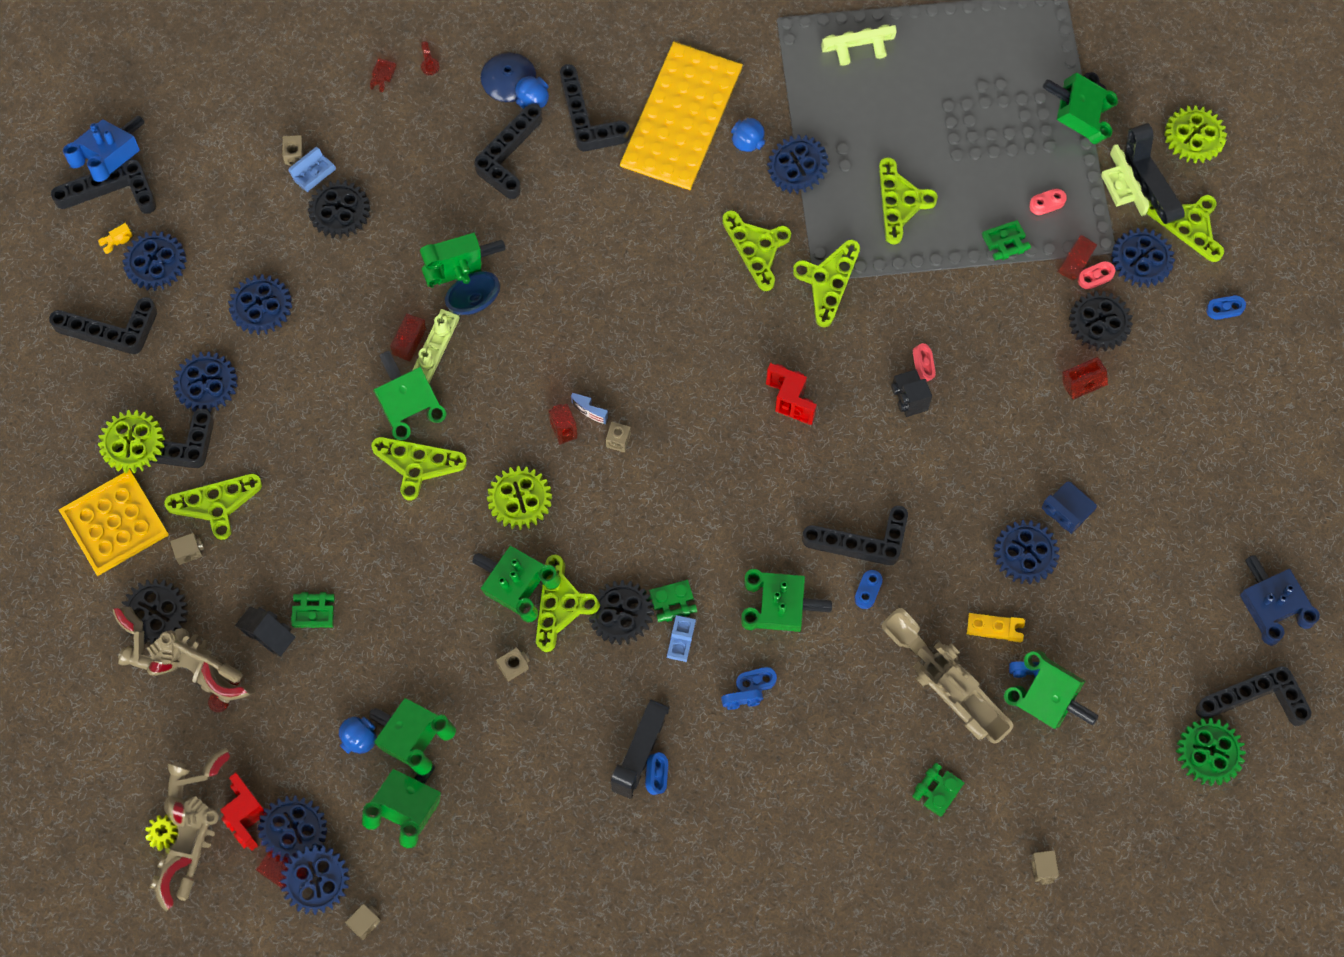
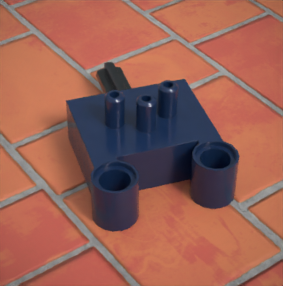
(1276, 600)

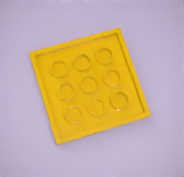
(113, 522)

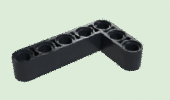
(580, 115)
(505, 149)
(1149, 176)
(90, 191)
(107, 331)
(190, 448)
(861, 542)
(1254, 692)
(627, 776)

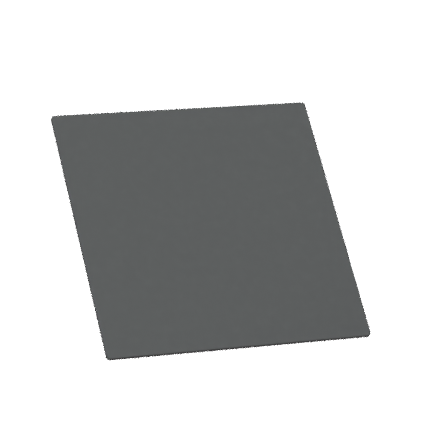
(959, 116)

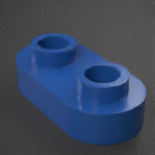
(1225, 308)
(868, 588)
(1019, 669)
(755, 679)
(750, 697)
(656, 775)

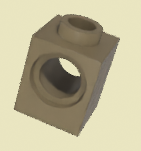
(290, 144)
(618, 437)
(187, 548)
(512, 672)
(1045, 867)
(363, 921)

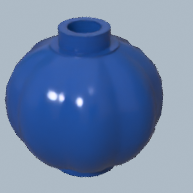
(531, 91)
(748, 135)
(357, 735)

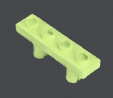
(851, 39)
(436, 343)

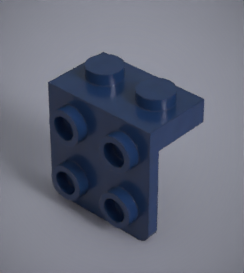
(1069, 507)

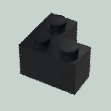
(912, 393)
(266, 630)

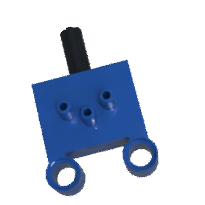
(104, 146)

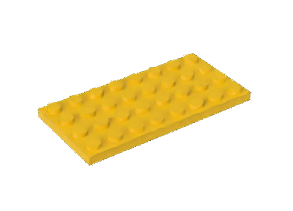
(681, 115)

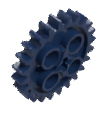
(813, 155)
(154, 261)
(1153, 269)
(253, 290)
(203, 366)
(1015, 564)
(274, 836)
(296, 885)

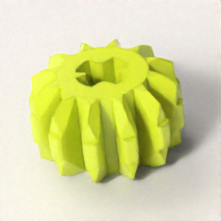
(164, 840)

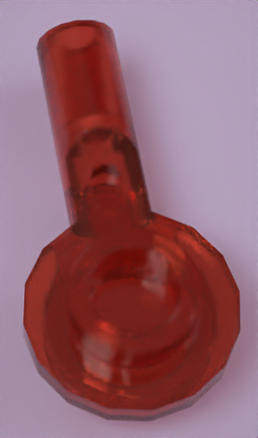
(429, 65)
(216, 704)

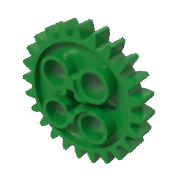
(1207, 769)

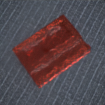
(272, 866)

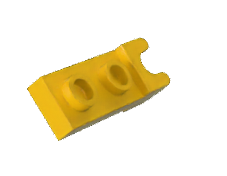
(995, 627)

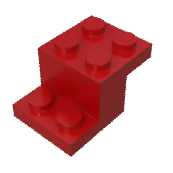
(792, 389)
(242, 813)

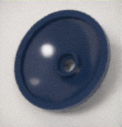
(502, 84)
(474, 296)

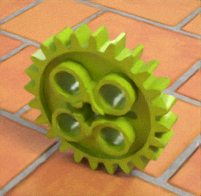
(1207, 145)
(113, 440)
(537, 492)

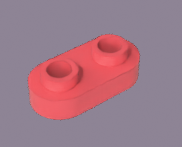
(1049, 202)
(1095, 275)
(924, 362)

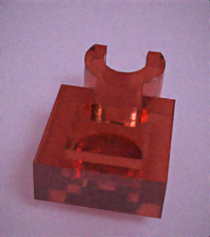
(382, 72)

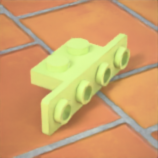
(1122, 183)

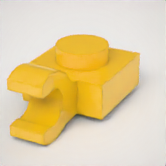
(117, 236)

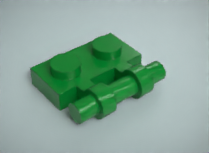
(1003, 235)
(671, 595)
(313, 616)
(943, 794)

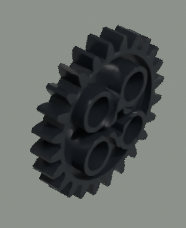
(339, 209)
(1092, 306)
(164, 596)
(627, 596)

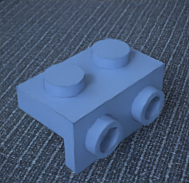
(311, 169)

